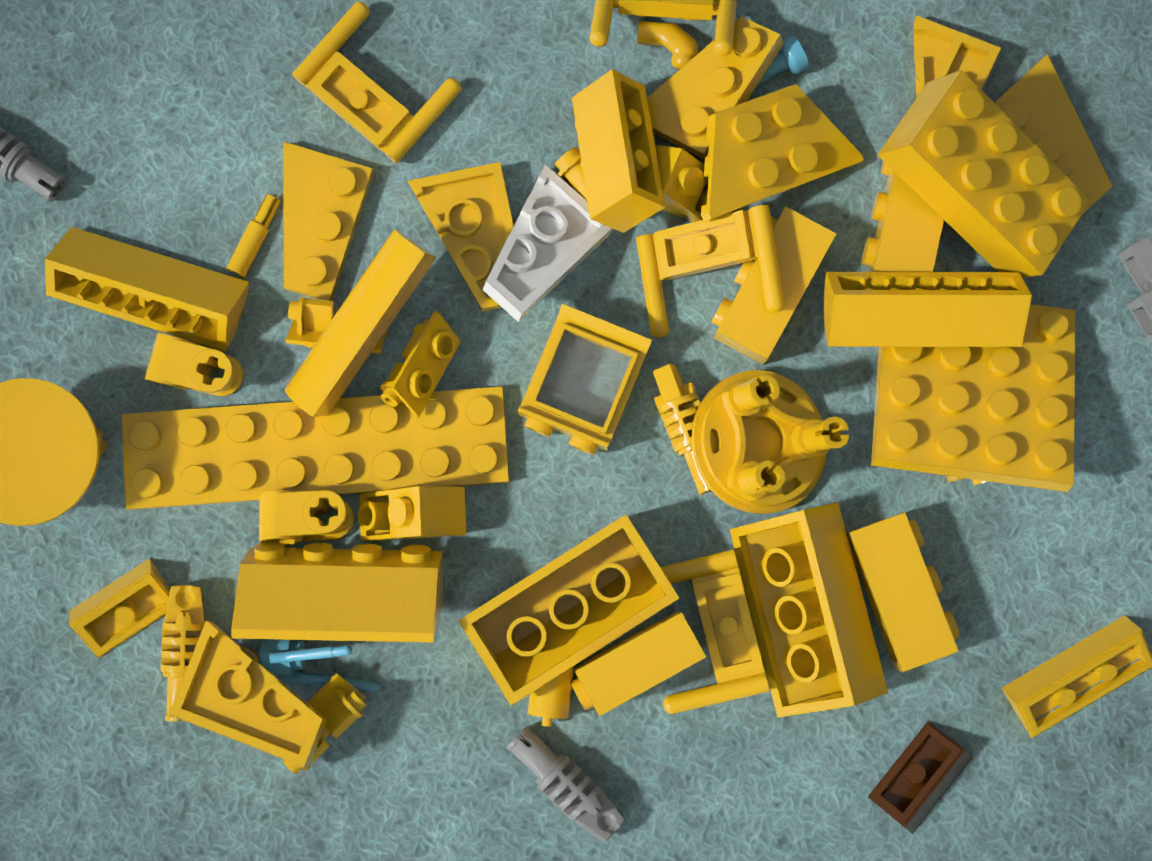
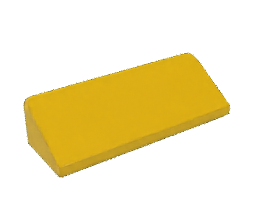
(1077, 669)

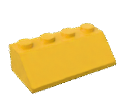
(339, 593)
(568, 609)
(809, 611)

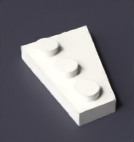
(543, 245)

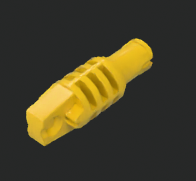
(678, 409)
(180, 635)

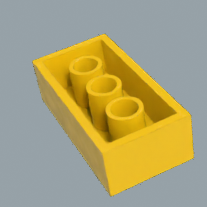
(984, 176)

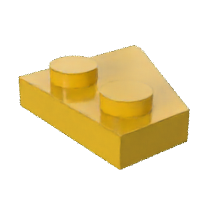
(946, 51)

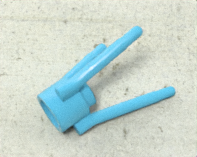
(287, 657)

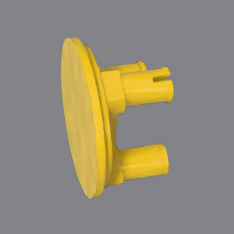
(762, 441)
(45, 451)

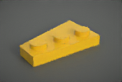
(320, 218)
(245, 701)

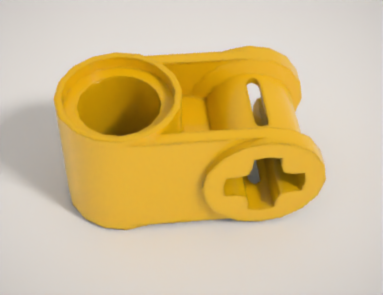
(188, 366)
(295, 515)

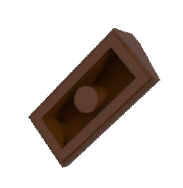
(920, 777)

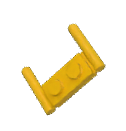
(682, 9)
(362, 100)
(707, 247)
(727, 632)

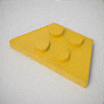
(769, 149)

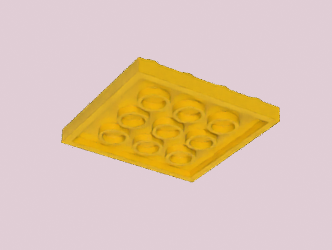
(982, 408)

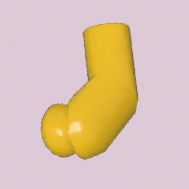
(672, 37)

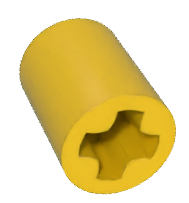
(552, 699)

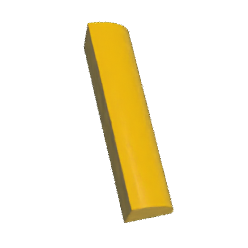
(145, 288)
(925, 309)
(359, 324)

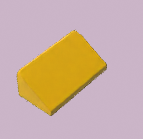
(121, 609)

